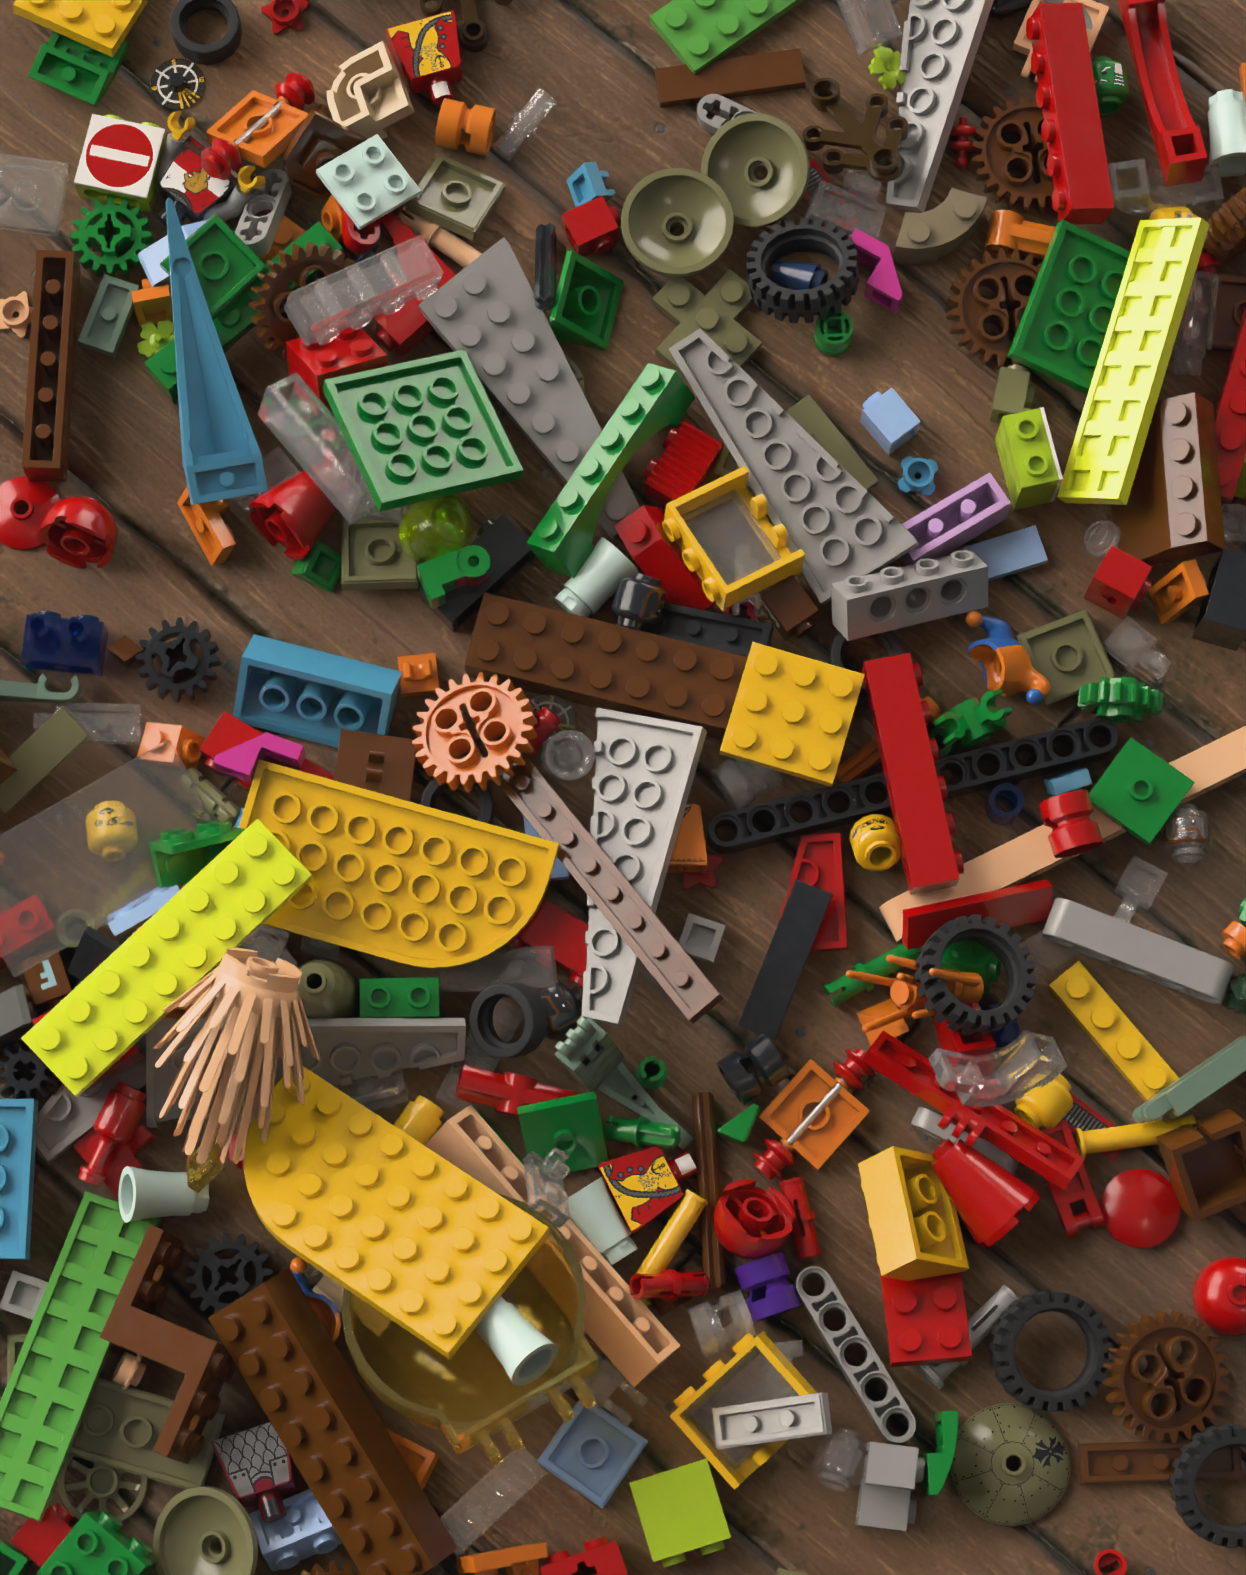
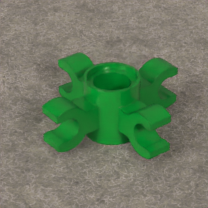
(970, 722)

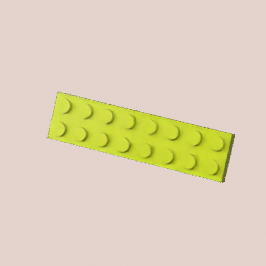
(1133, 361)
(166, 957)

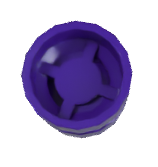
(768, 1287)

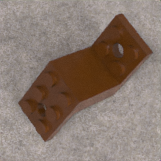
(139, 1331)

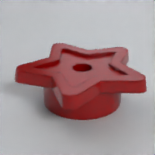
(281, 22)
(707, 879)

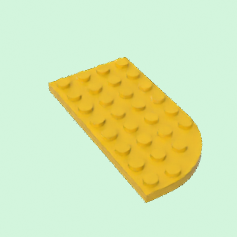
(398, 872)
(385, 1213)

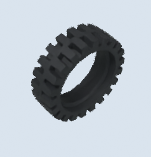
(802, 239)
(1004, 947)
(1004, 1345)
(1184, 1484)

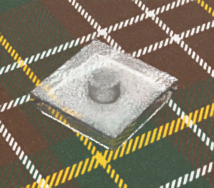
(32, 194)

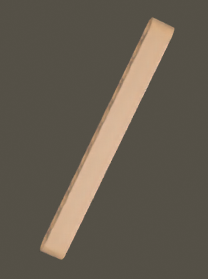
(1032, 852)

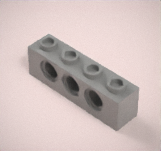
(909, 594)

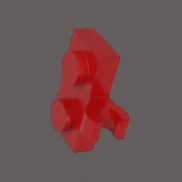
(121, 1156)

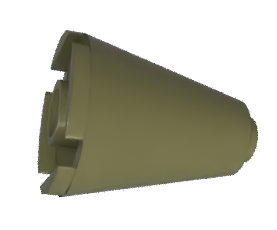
(337, 991)

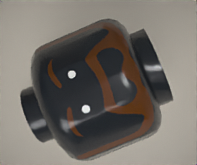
(639, 600)
(563, 1009)

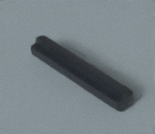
(545, 266)

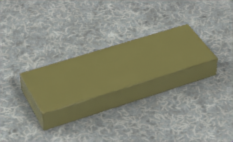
(813, 419)
(41, 755)

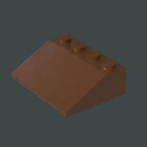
(1176, 488)

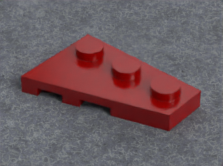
(822, 866)

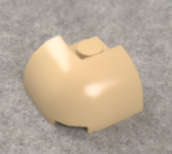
(370, 92)

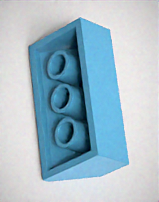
(313, 692)

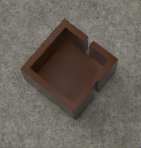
(1205, 1164)

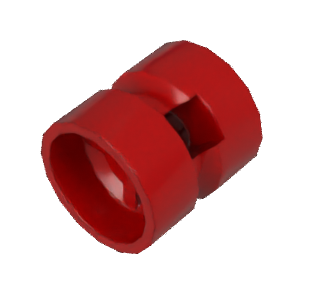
(1070, 822)

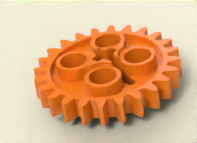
(441, 748)

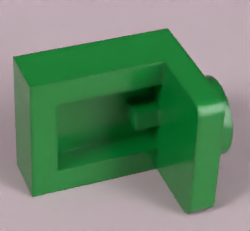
(973, 957)

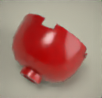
(79, 532)
(752, 1220)
(1221, 1296)

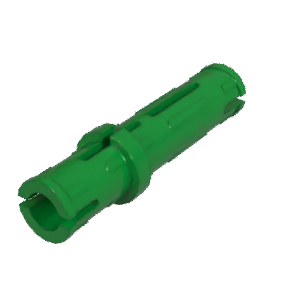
(877, 966)

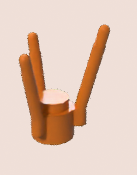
(965, 986)
(902, 992)

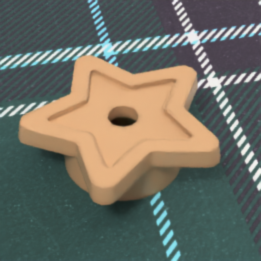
(12, 305)

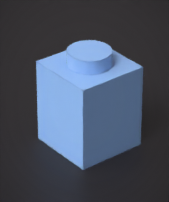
(889, 420)

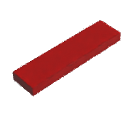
(1008, 905)

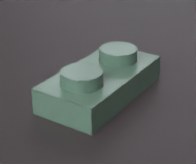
(108, 316)

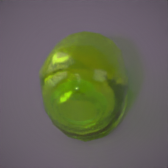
(435, 527)

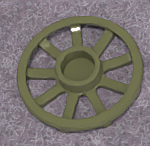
(101, 1483)

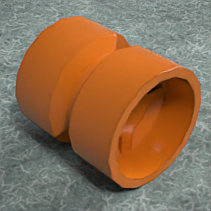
(465, 127)

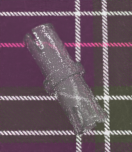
(524, 124)

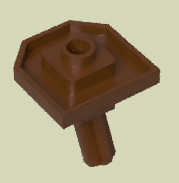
(313, 146)

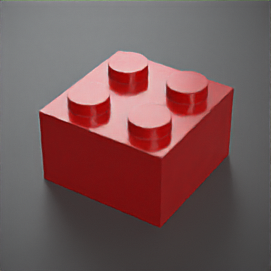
(346, 354)

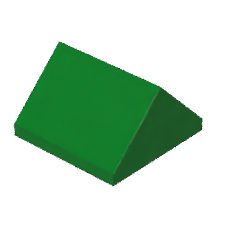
(585, 303)

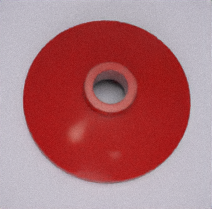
(22, 531)

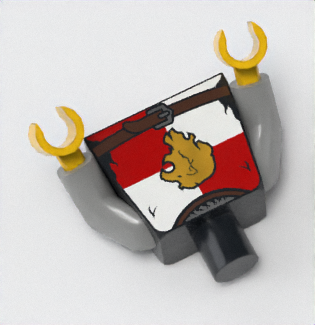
(191, 188)

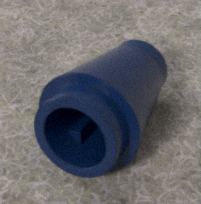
(798, 275)

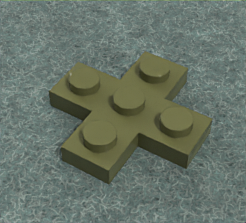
(712, 313)

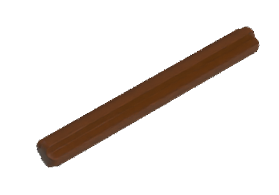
(708, 1186)

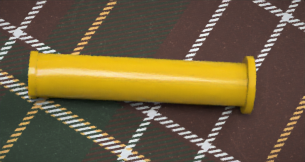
(1126, 1136)
(672, 1235)

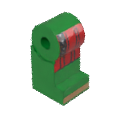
(453, 570)

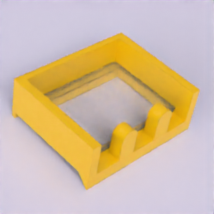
(730, 539)
(752, 1375)

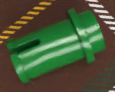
(656, 1081)

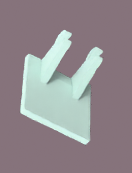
(368, 181)

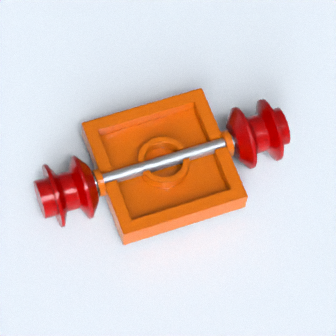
(257, 127)
(813, 1115)

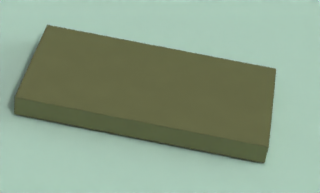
(123, 1429)

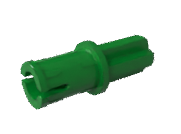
(641, 1132)

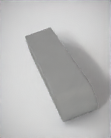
(1138, 951)
(855, 1375)

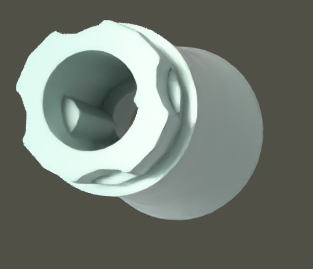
(1228, 132)
(595, 580)
(158, 1194)
(600, 1221)
(516, 1343)

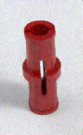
(806, 1245)
(669, 1285)

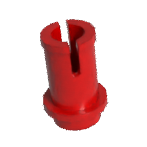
(546, 723)

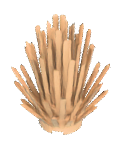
(251, 1025)

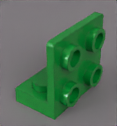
(182, 855)

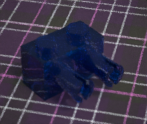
(64, 643)

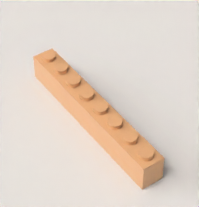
(615, 1320)

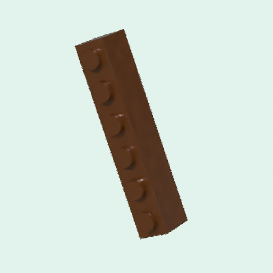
(51, 366)

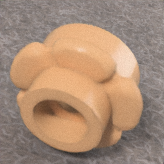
(129, 1370)

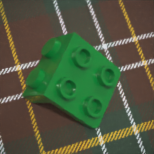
(99, 1548)

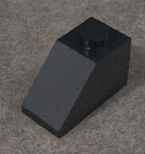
(89, 954)

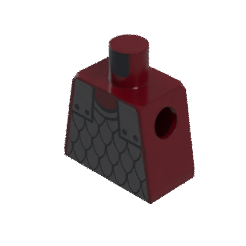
(258, 1469)

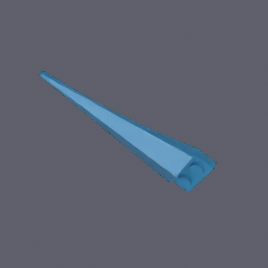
(216, 436)

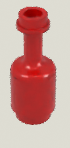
(114, 1124)

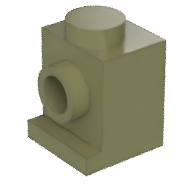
(1011, 392)

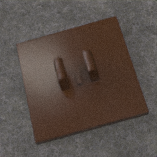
(376, 763)

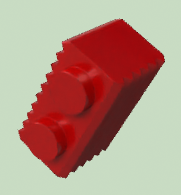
(683, 465)

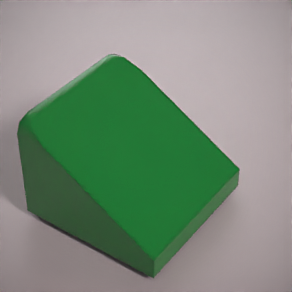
(319, 567)
(739, 1127)

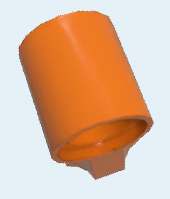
(1012, 232)

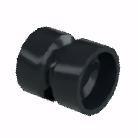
(764, 1060)

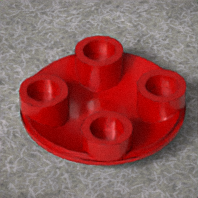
(1140, 1208)

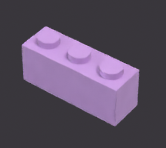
(957, 519)

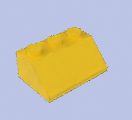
(911, 1216)

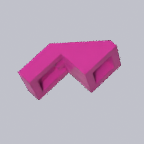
(883, 283)
(243, 758)

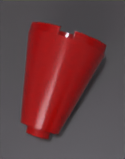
(292, 514)
(981, 1191)

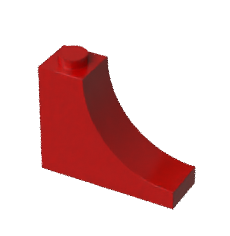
(408, 325)

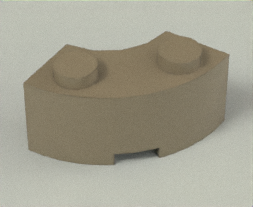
(940, 230)

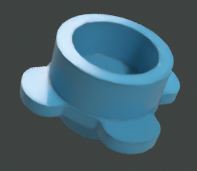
(925, 467)

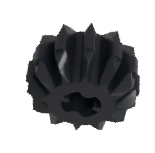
(23, 1087)

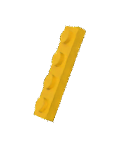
(1112, 1031)

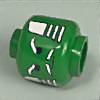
(1110, 84)

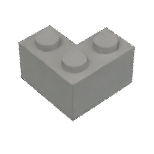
(887, 1486)

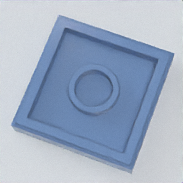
(592, 1453)

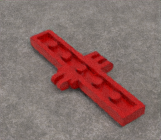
(990, 1123)

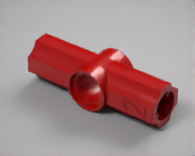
(504, 1090)

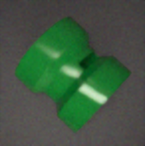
(830, 340)

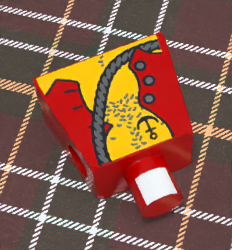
(428, 54)
(645, 1184)

